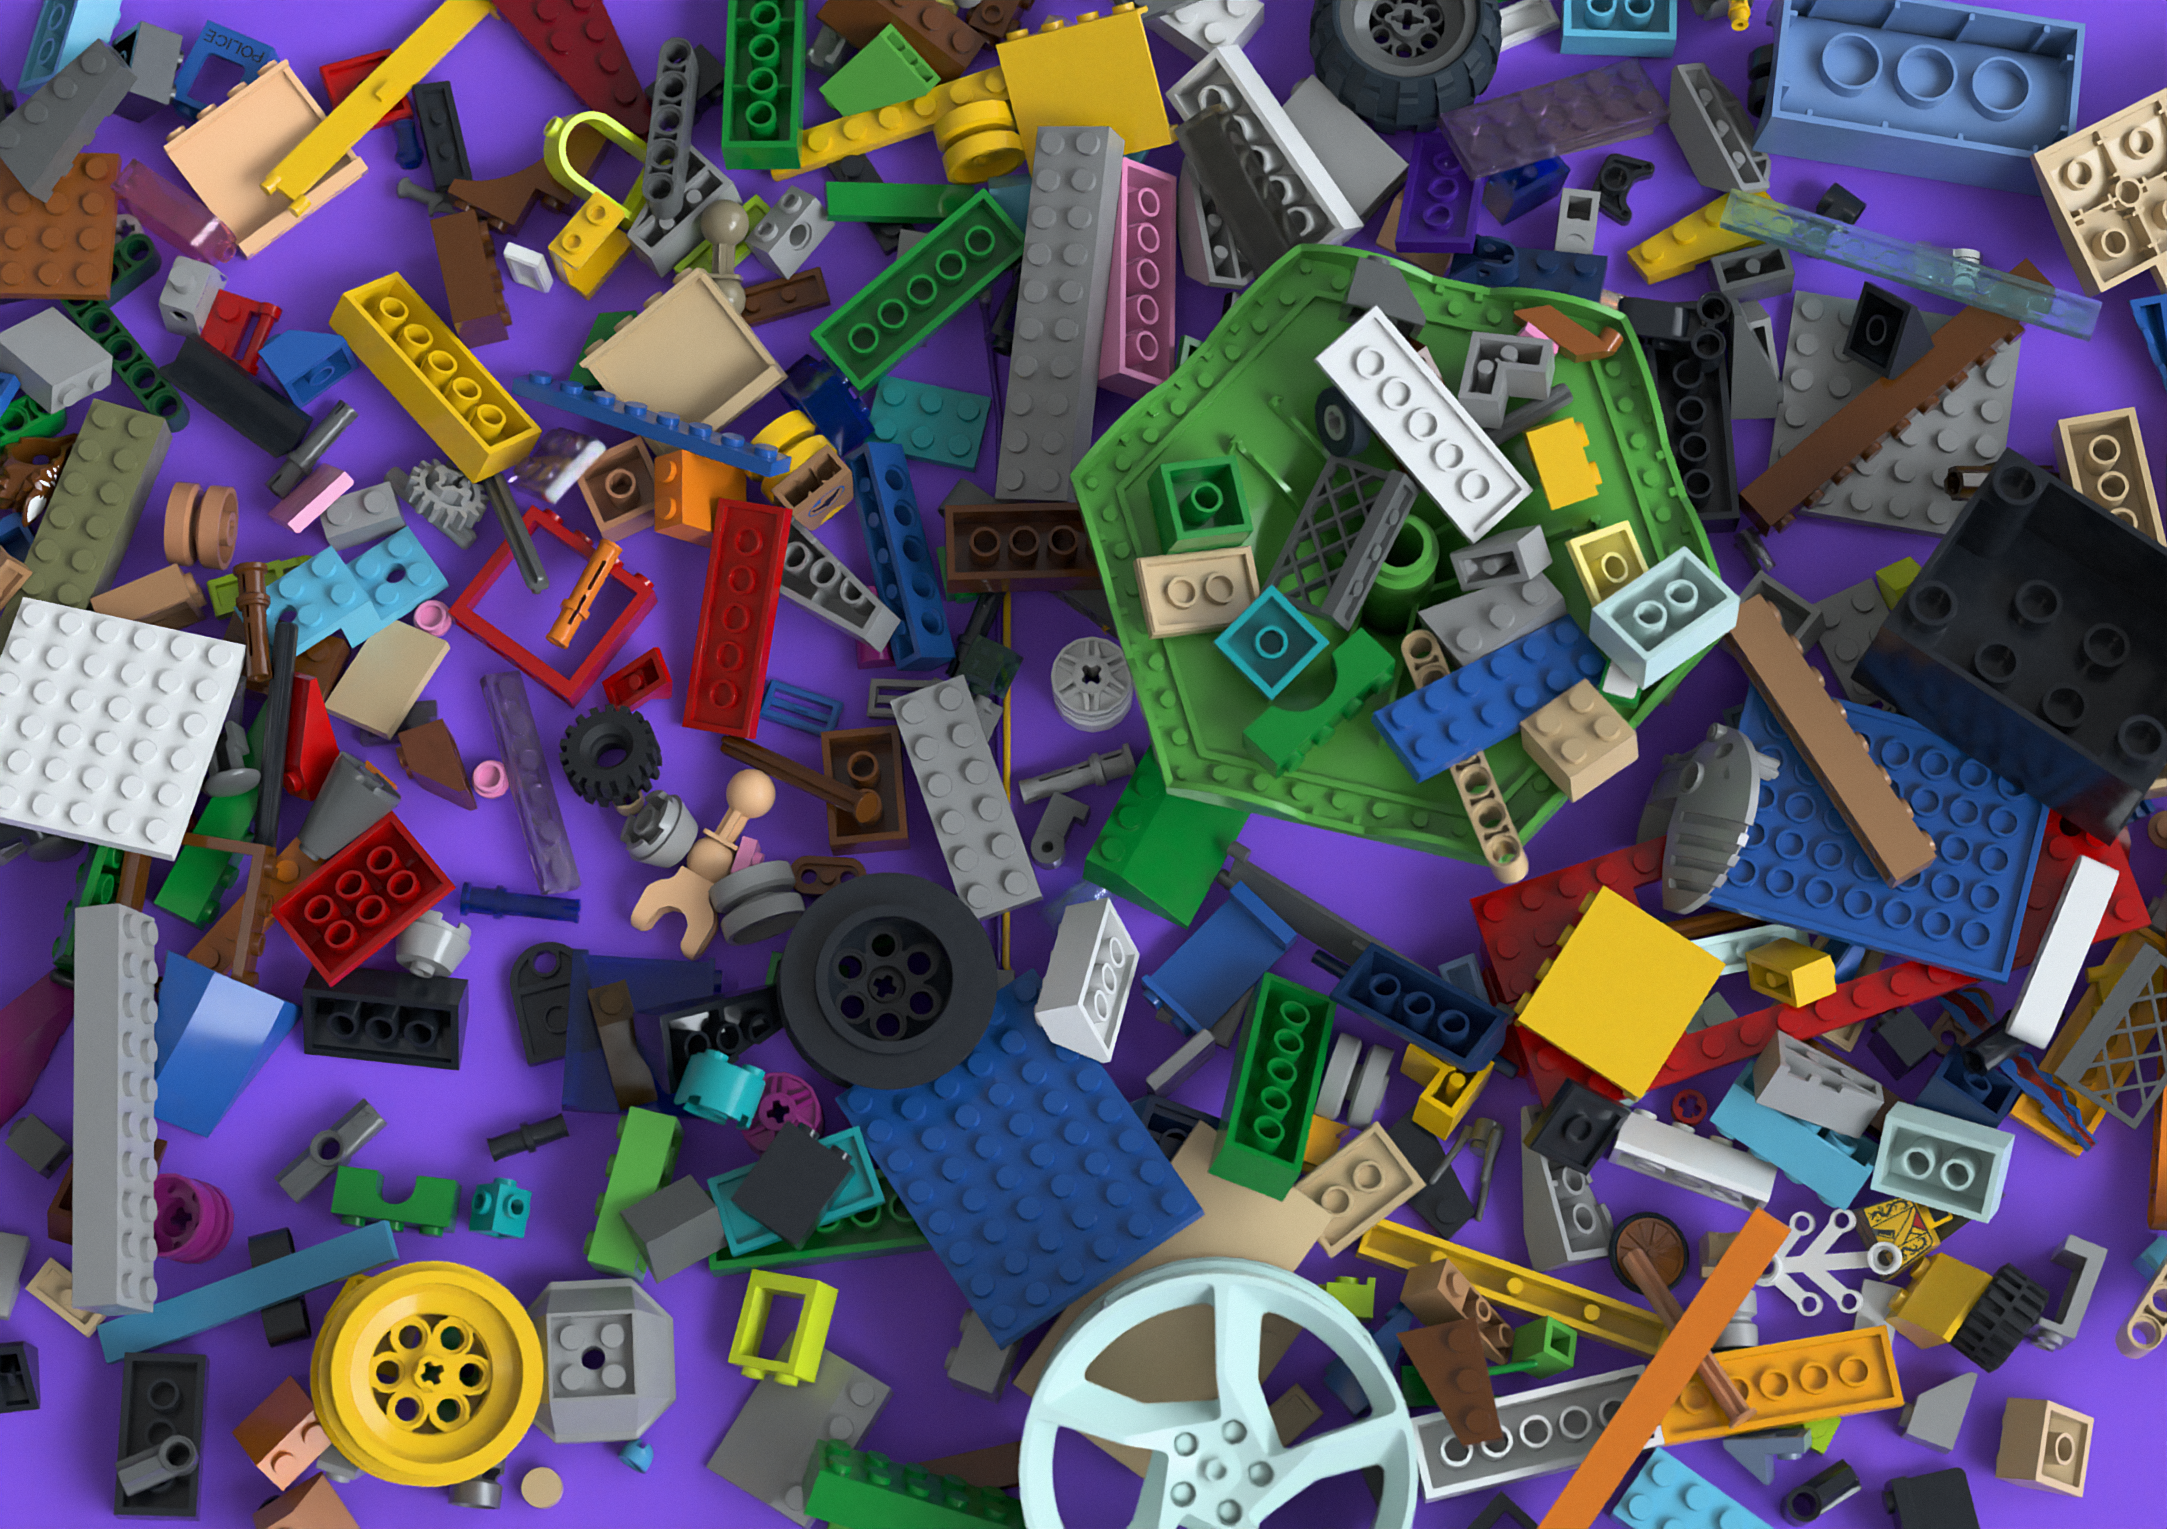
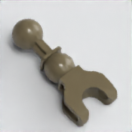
(724, 226)

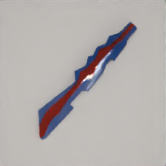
(1975, 1018)

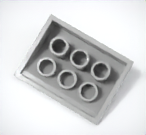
(781, 1423)

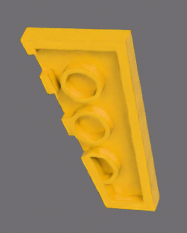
(1688, 243)

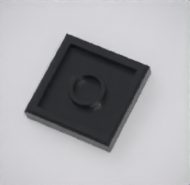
(1576, 1126)

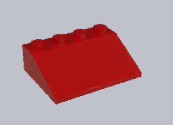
(361, 898)

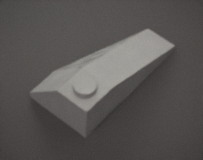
(1559, 1210)

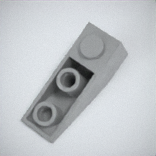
(1577, 221)

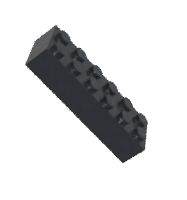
(1699, 431)

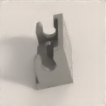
(828, 52)

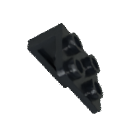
(1931, 1501)

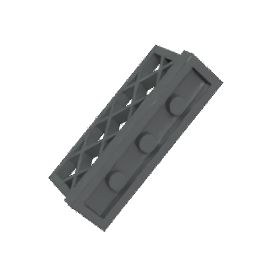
(1369, 544)
(2104, 1026)

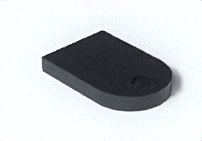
(542, 1002)

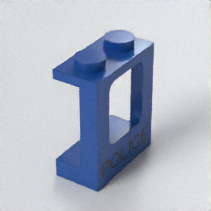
(227, 45)

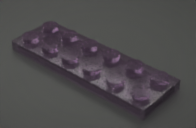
(1553, 118)

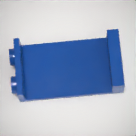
(1219, 962)

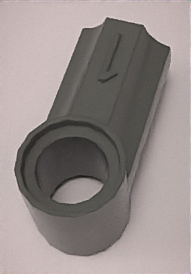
(153, 1466)

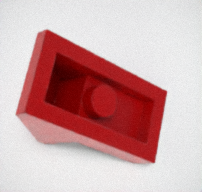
(639, 681)

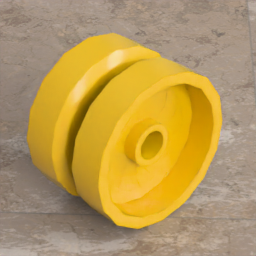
(979, 142)
(794, 437)

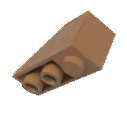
(1442, 1295)

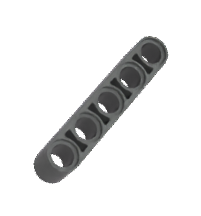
(674, 143)

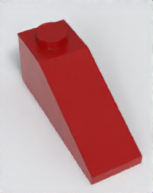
(309, 741)

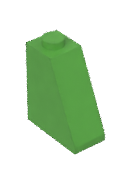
(879, 76)

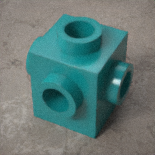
(500, 1209)

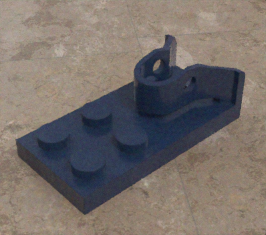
(1513, 266)

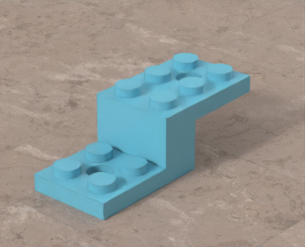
(353, 595)

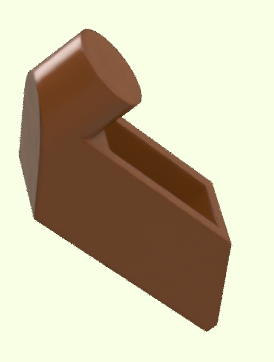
(1573, 340)

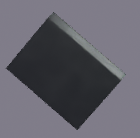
(1886, 333)

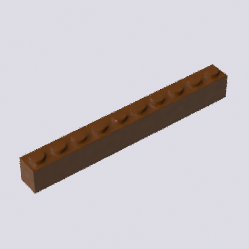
(1878, 414)

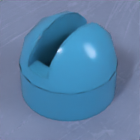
(636, 1457)

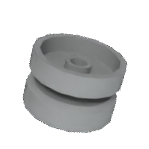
(757, 902)
(1355, 1082)

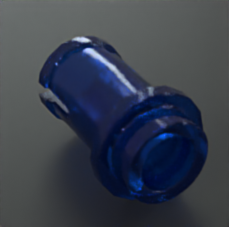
(408, 150)

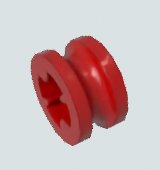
(1700, 1105)

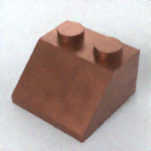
(434, 761)

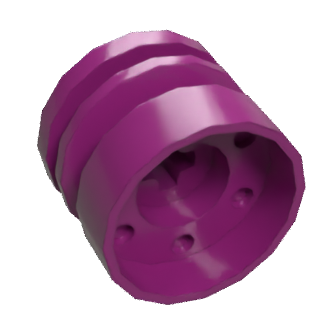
(797, 1101)
(191, 1219)

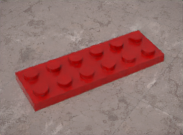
(737, 618)

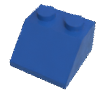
(307, 363)

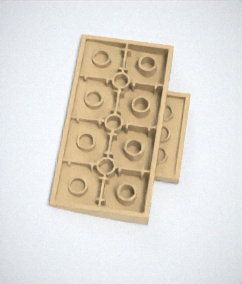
(2111, 195)
(1175, 1351)

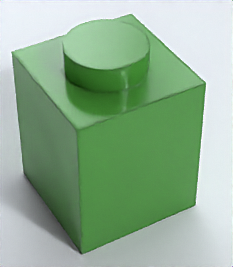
(1548, 1343)

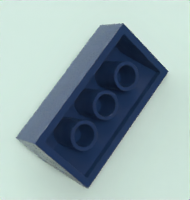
(1422, 1009)

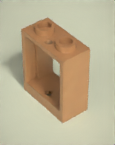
(159, 599)

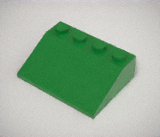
(1162, 846)
(96, 885)

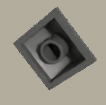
(675, 1227)

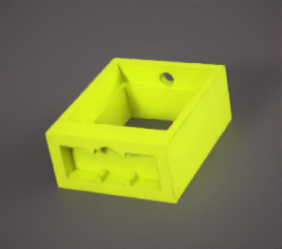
(810, 1332)

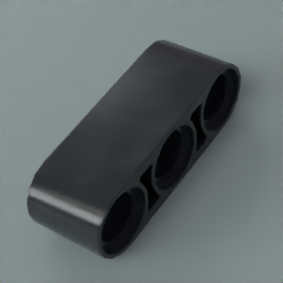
(288, 1320)

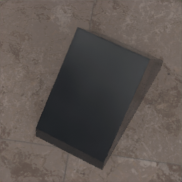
(19, 1377)

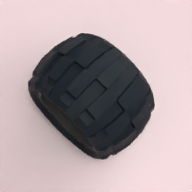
(1399, 90)

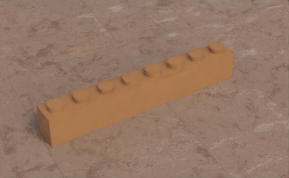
(1828, 743)

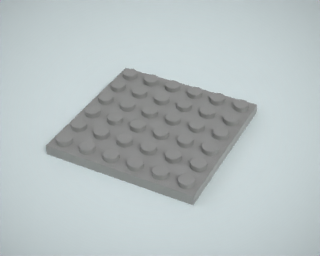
(1905, 481)

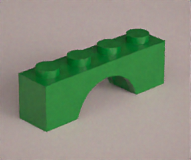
(1284, 737)

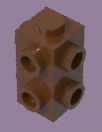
(996, 18)

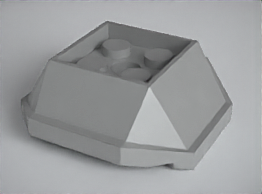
(638, 1368)

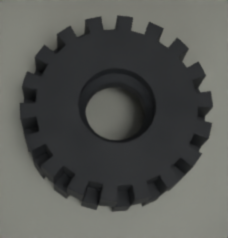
(603, 733)

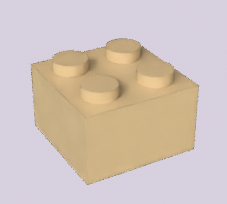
(1579, 740)

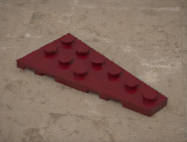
(585, 53)

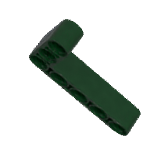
(118, 339)

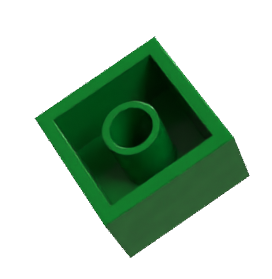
(1200, 505)

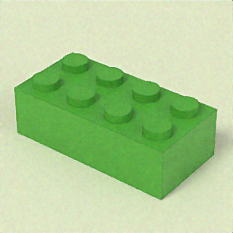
(639, 1169)

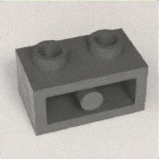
(1752, 273)

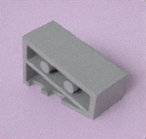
(667, 242)
(1492, 618)
(1814, 1087)

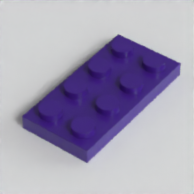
(1438, 201)

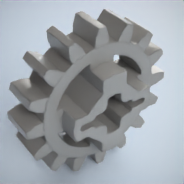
(445, 494)

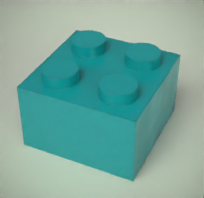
(1270, 643)

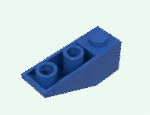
(1340, 1378)

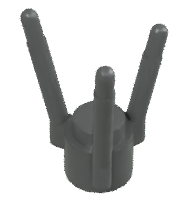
(1485, 1143)

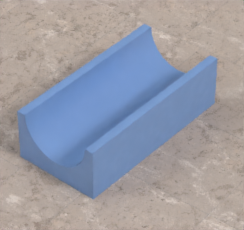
(1921, 88)

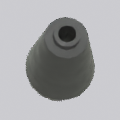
(345, 807)

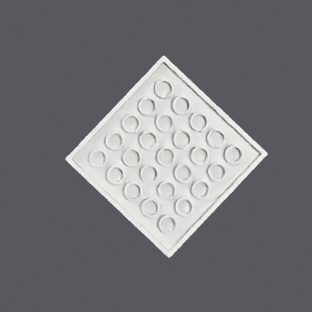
(109, 725)

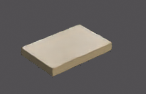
(1195, 590)
(386, 678)
(1360, 1186)

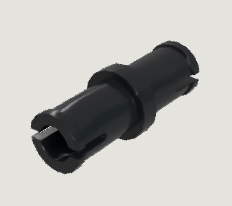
(527, 1137)

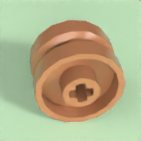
(201, 525)

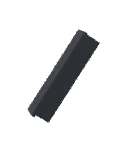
(237, 397)

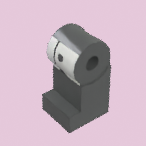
(1054, 829)

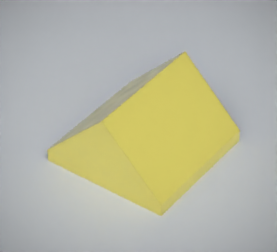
(1607, 560)

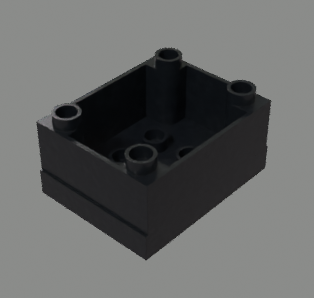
(2038, 646)

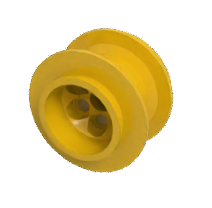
(364, 1332)

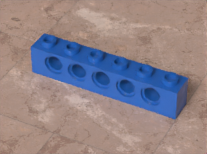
(900, 555)

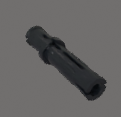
(979, 623)

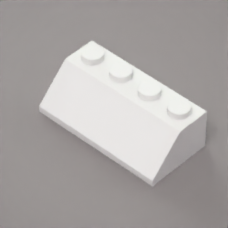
(1087, 980)
(1693, 1162)

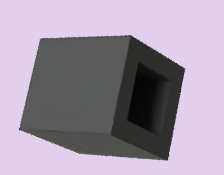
(38, 1145)

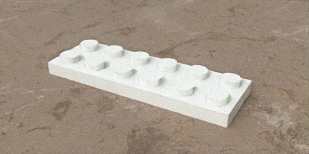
(1423, 424)

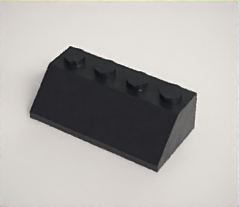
(387, 1018)

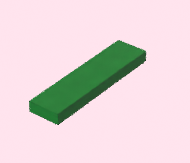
(893, 202)

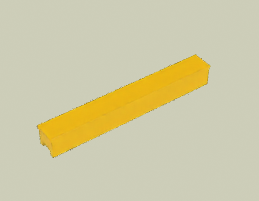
(1520, 1289)

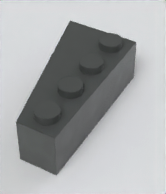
(61, 118)

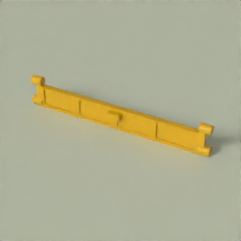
(373, 100)

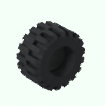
(2000, 1318)

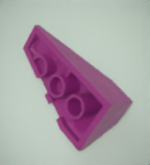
(27, 1037)

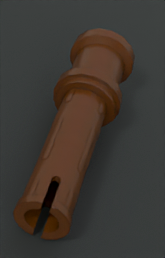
(253, 605)

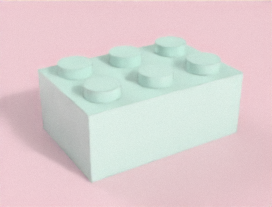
(1664, 617)
(1942, 1162)

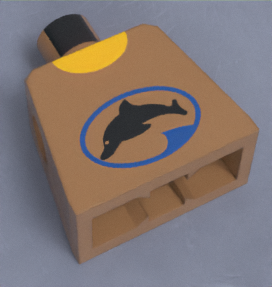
(816, 489)

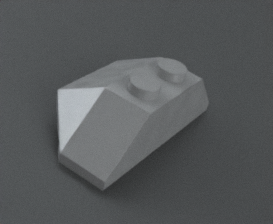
(1715, 132)
(1204, 237)

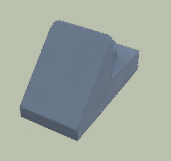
(1757, 1448)

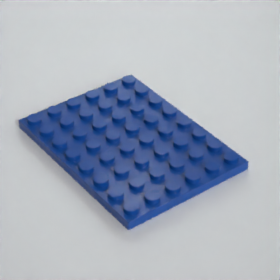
(1816, 878)
(1024, 1169)

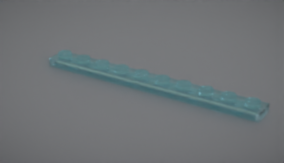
(1910, 265)

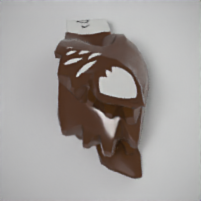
(31, 486)

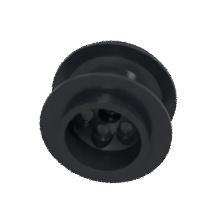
(917, 920)

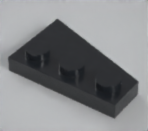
(1440, 1204)

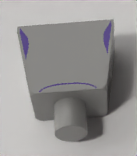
(189, 292)

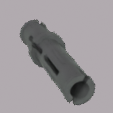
(316, 444)

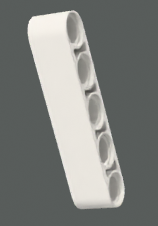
(2062, 951)

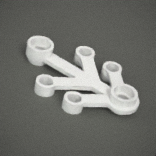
(1815, 1263)

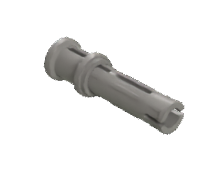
(1096, 770)

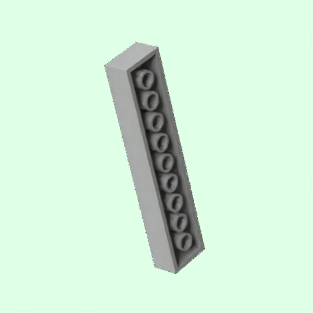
(1060, 312)
(114, 1111)

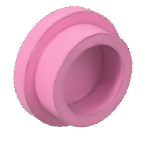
(432, 618)
(490, 779)

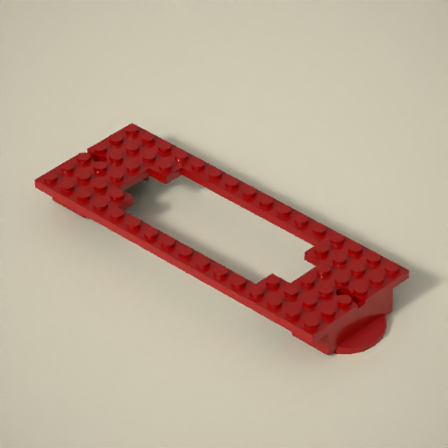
(1527, 919)

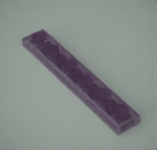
(530, 782)

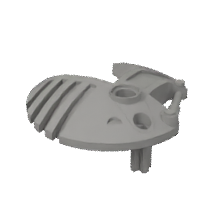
(1706, 807)

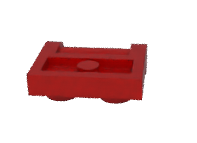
(229, 323)

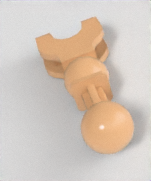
(708, 861)

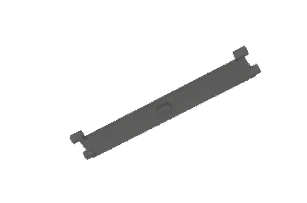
(1306, 915)

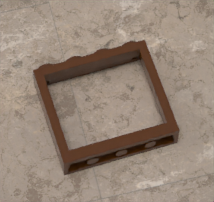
(256, 904)

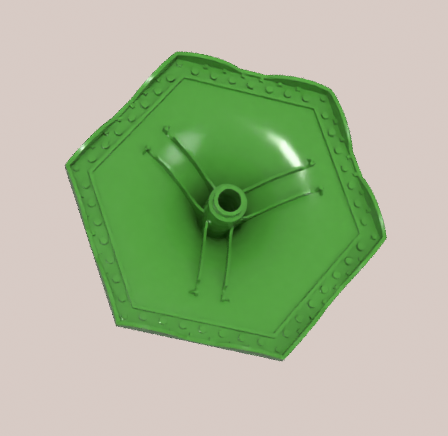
(1255, 398)

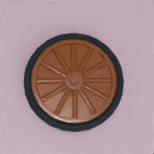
(1660, 1242)

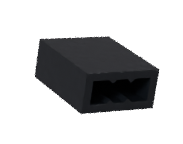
(794, 1184)

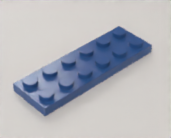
(1487, 698)

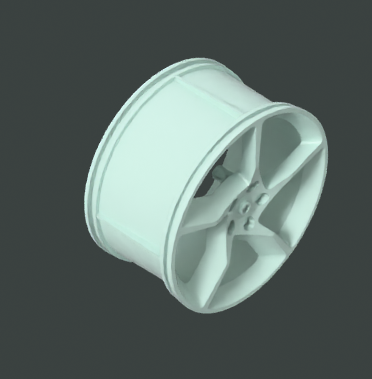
(1219, 1457)

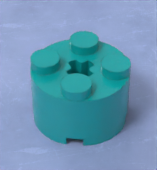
(720, 1089)

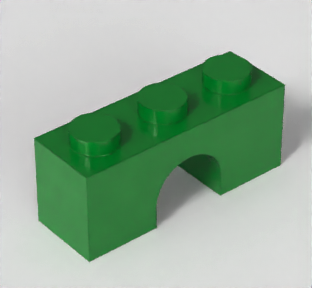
(430, 1208)

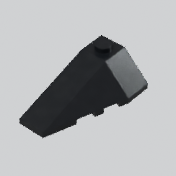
(715, 1022)

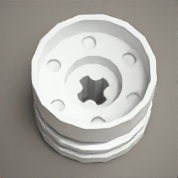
(1091, 705)

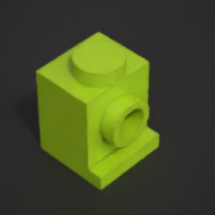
(1352, 1295)

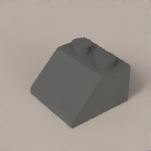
(1382, 285)

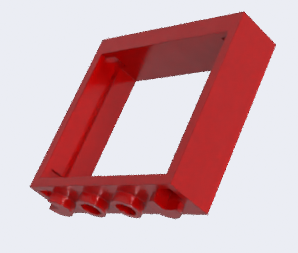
(567, 690)

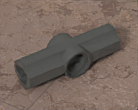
(310, 1168)

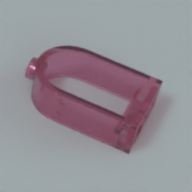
(174, 215)

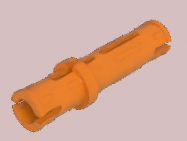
(577, 605)

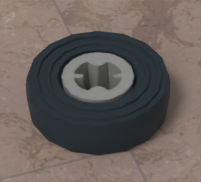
(1340, 425)

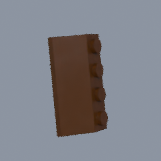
(926, 25)

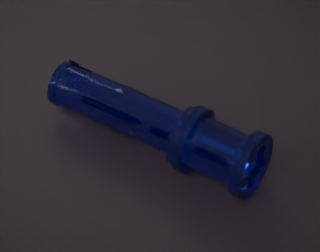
(500, 902)

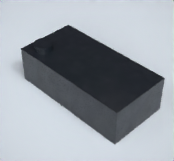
(160, 1400)

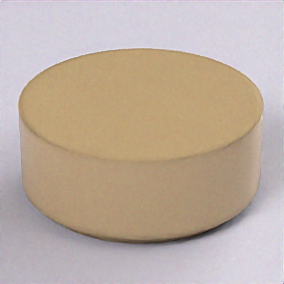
(542, 1488)

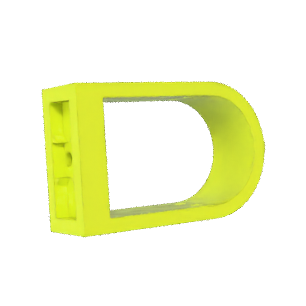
(557, 163)

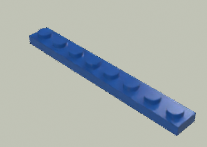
(659, 426)

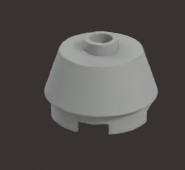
(660, 831)
(432, 945)

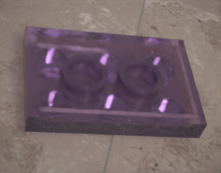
(556, 464)

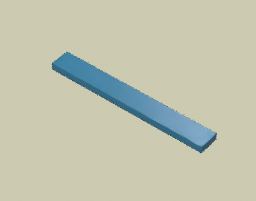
(249, 1291)

